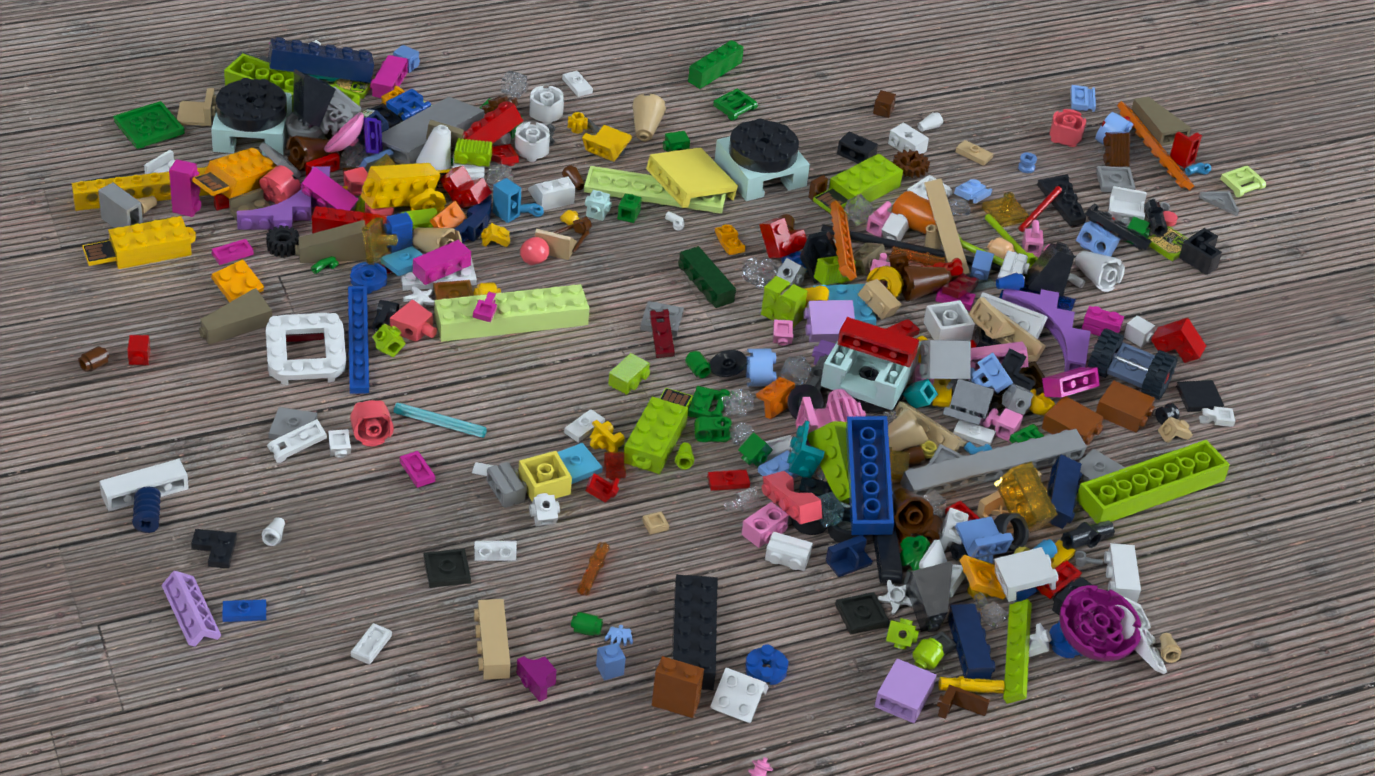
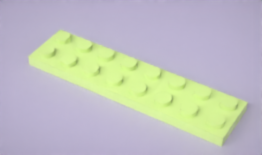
(645, 186)

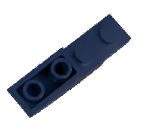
(476, 221)

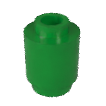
(698, 364)
(586, 624)

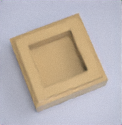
(655, 523)

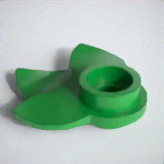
(913, 551)

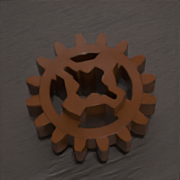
(493, 103)
(912, 163)

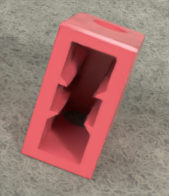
(414, 321)

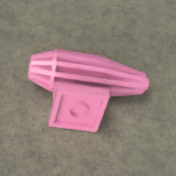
(838, 407)

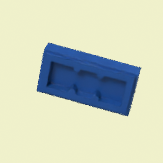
(244, 610)

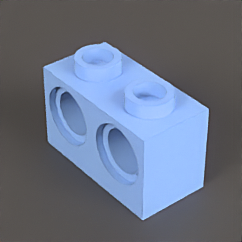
(1099, 236)

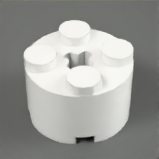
(546, 104)
(532, 141)

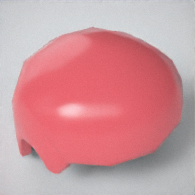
(534, 251)

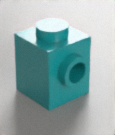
(920, 393)

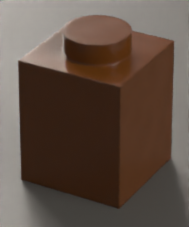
(884, 104)

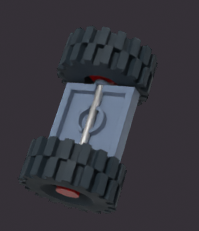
(1132, 365)

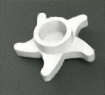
(420, 297)
(896, 596)

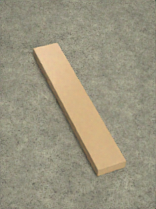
(945, 223)

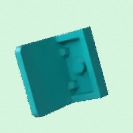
(803, 458)

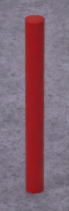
(1040, 209)

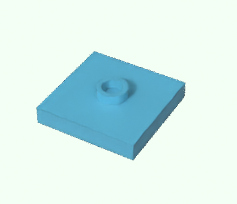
(401, 261)
(580, 462)

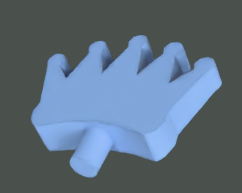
(619, 634)

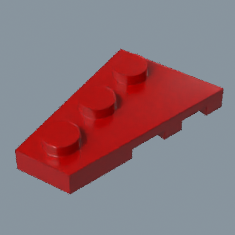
(504, 155)

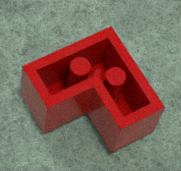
(463, 188)
(779, 239)
(1179, 336)

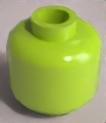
(928, 654)

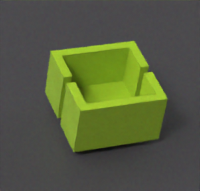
(785, 306)

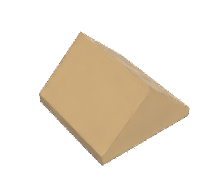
(559, 245)

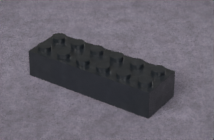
(696, 624)

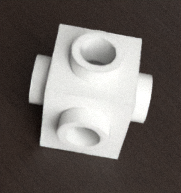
(544, 509)

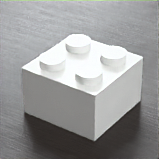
(949, 321)

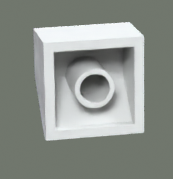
(553, 193)

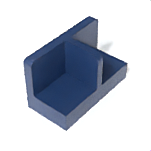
(848, 556)

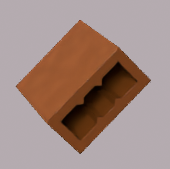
(1126, 406)
(1072, 415)
(677, 687)

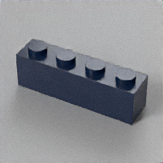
(1063, 489)
(970, 640)

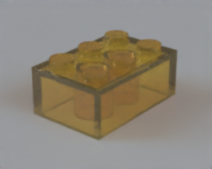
(1026, 495)

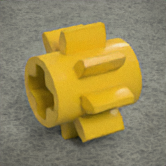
(577, 122)

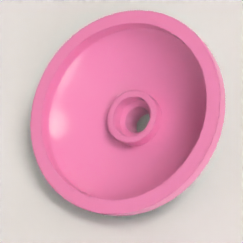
(346, 135)

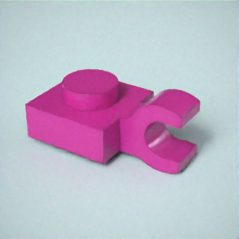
(486, 309)

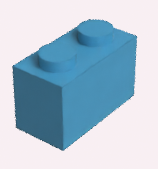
(506, 200)

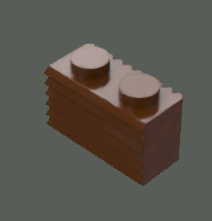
(1117, 149)

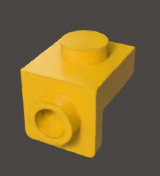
(497, 234)

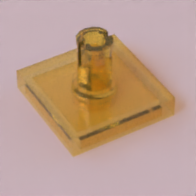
(1005, 210)
(376, 240)

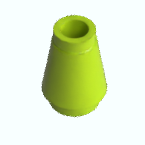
(684, 456)

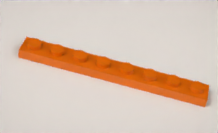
(1157, 149)
(843, 241)

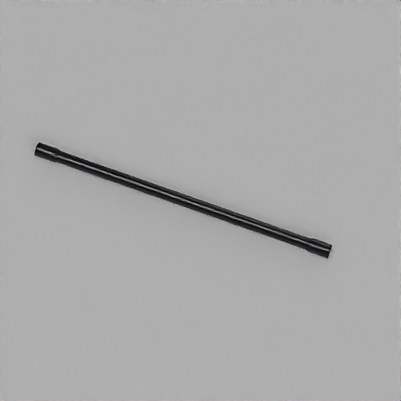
(889, 243)

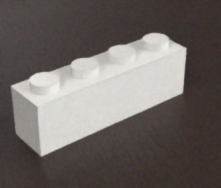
(166, 477)

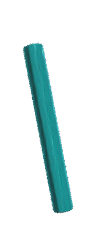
(440, 420)

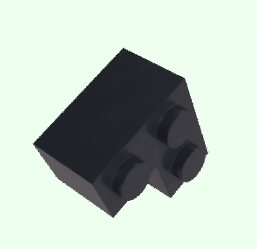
(1201, 252)

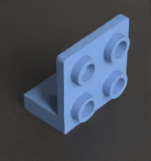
(983, 538)

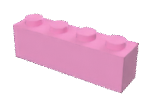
(1000, 352)

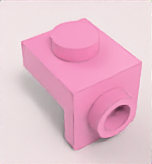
(782, 332)

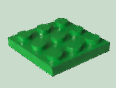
(148, 125)

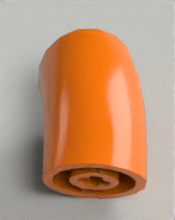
(915, 209)

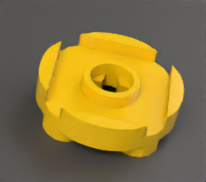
(429, 196)
(889, 274)

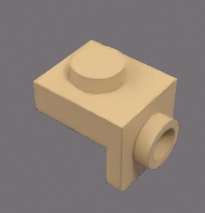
(1174, 427)

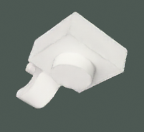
(1220, 416)

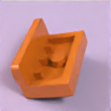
(448, 217)
(775, 396)

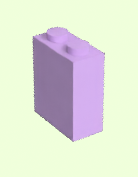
(826, 319)
(905, 690)

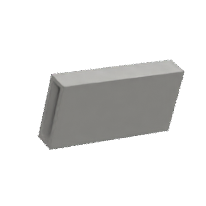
(409, 136)

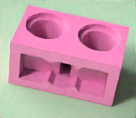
(761, 524)

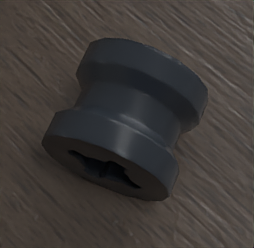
(1165, 412)

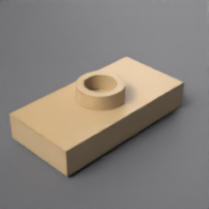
(974, 152)

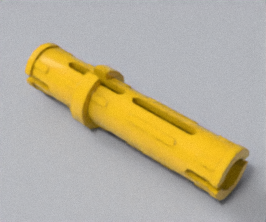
(972, 685)

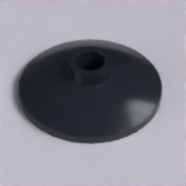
(728, 363)
(800, 391)

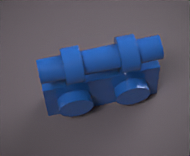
(405, 102)

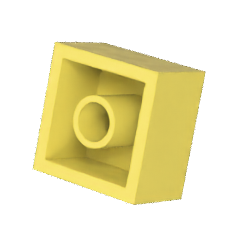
(545, 475)

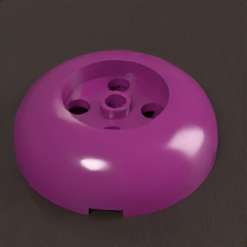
(1088, 616)

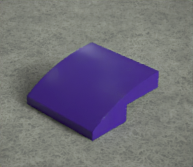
(373, 136)

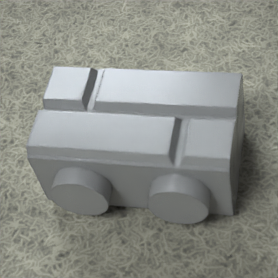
(506, 484)

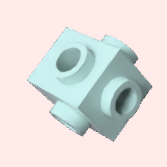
(598, 205)

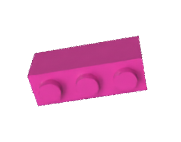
(390, 75)
(184, 191)
(327, 191)
(441, 262)
(1071, 382)

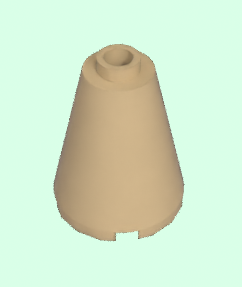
(647, 115)
(432, 238)
(905, 432)

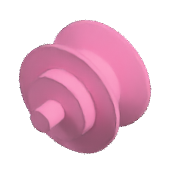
(761, 767)

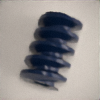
(146, 509)

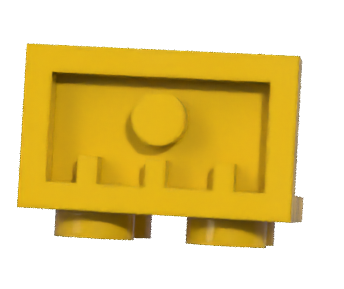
(607, 142)

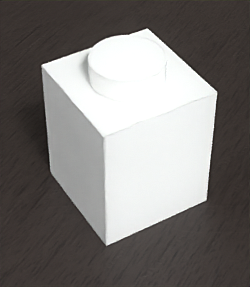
(895, 227)
(1139, 331)

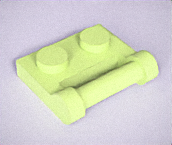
(1242, 176)

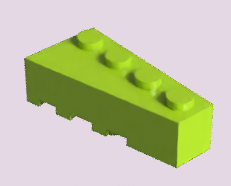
(834, 464)

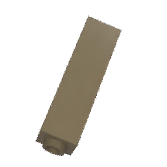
(1159, 120)
(341, 242)
(236, 318)

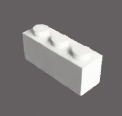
(1123, 570)

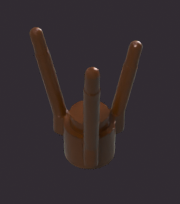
(580, 226)

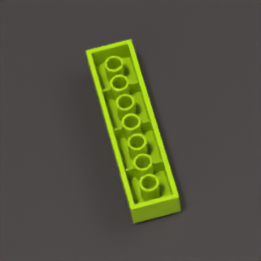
(254, 68)
(1152, 482)

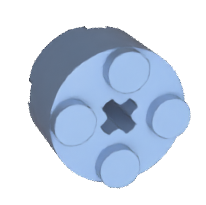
(1113, 123)
(760, 367)

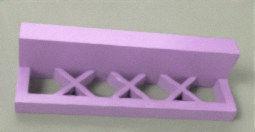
(190, 608)

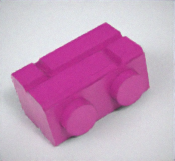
(1097, 320)

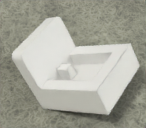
(339, 443)
(1039, 641)

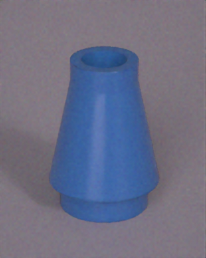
(1011, 282)

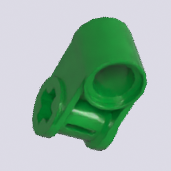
(710, 429)

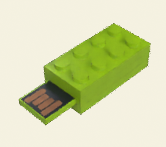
(870, 178)
(657, 431)

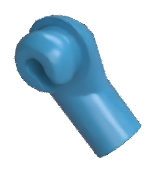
(1199, 168)
(532, 208)
(972, 449)

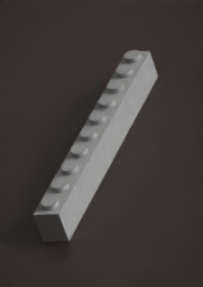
(992, 464)

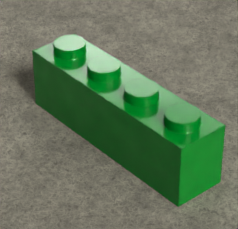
(715, 64)

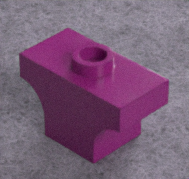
(536, 675)

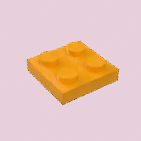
(236, 280)
(982, 576)

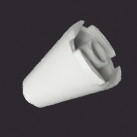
(437, 149)
(1100, 269)

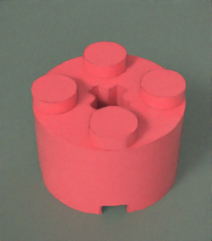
(1067, 127)
(279, 184)
(371, 422)

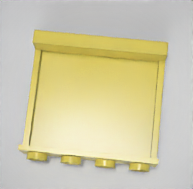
(690, 175)

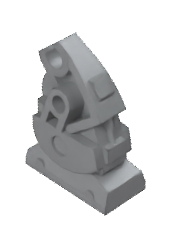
(339, 112)

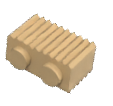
(879, 299)

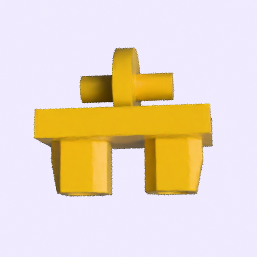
(603, 437)

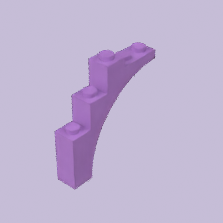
(284, 213)
(1059, 322)

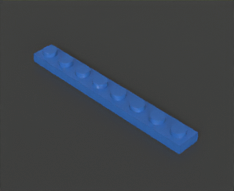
(358, 340)

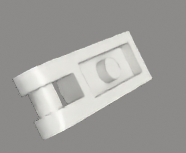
(297, 440)

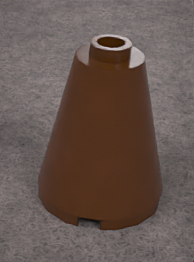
(306, 149)
(922, 280)
(911, 512)

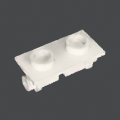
(495, 550)

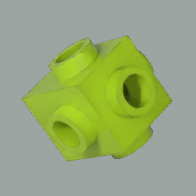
(389, 340)
(894, 636)

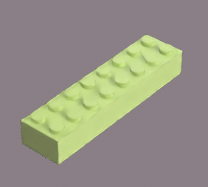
(514, 314)

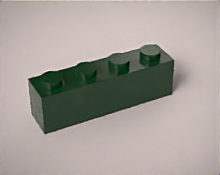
(707, 277)

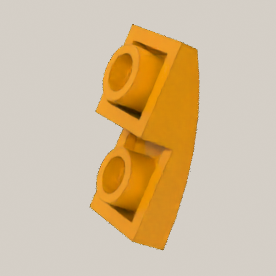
(729, 239)

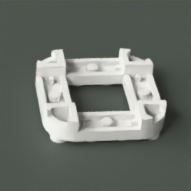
(328, 367)

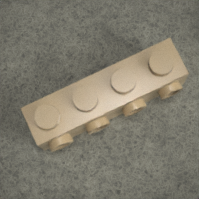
(493, 639)

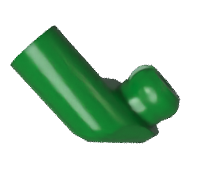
(321, 264)

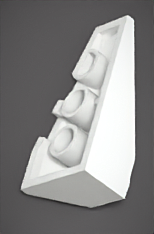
(1145, 647)

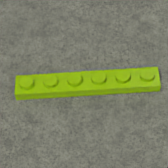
(1017, 651)

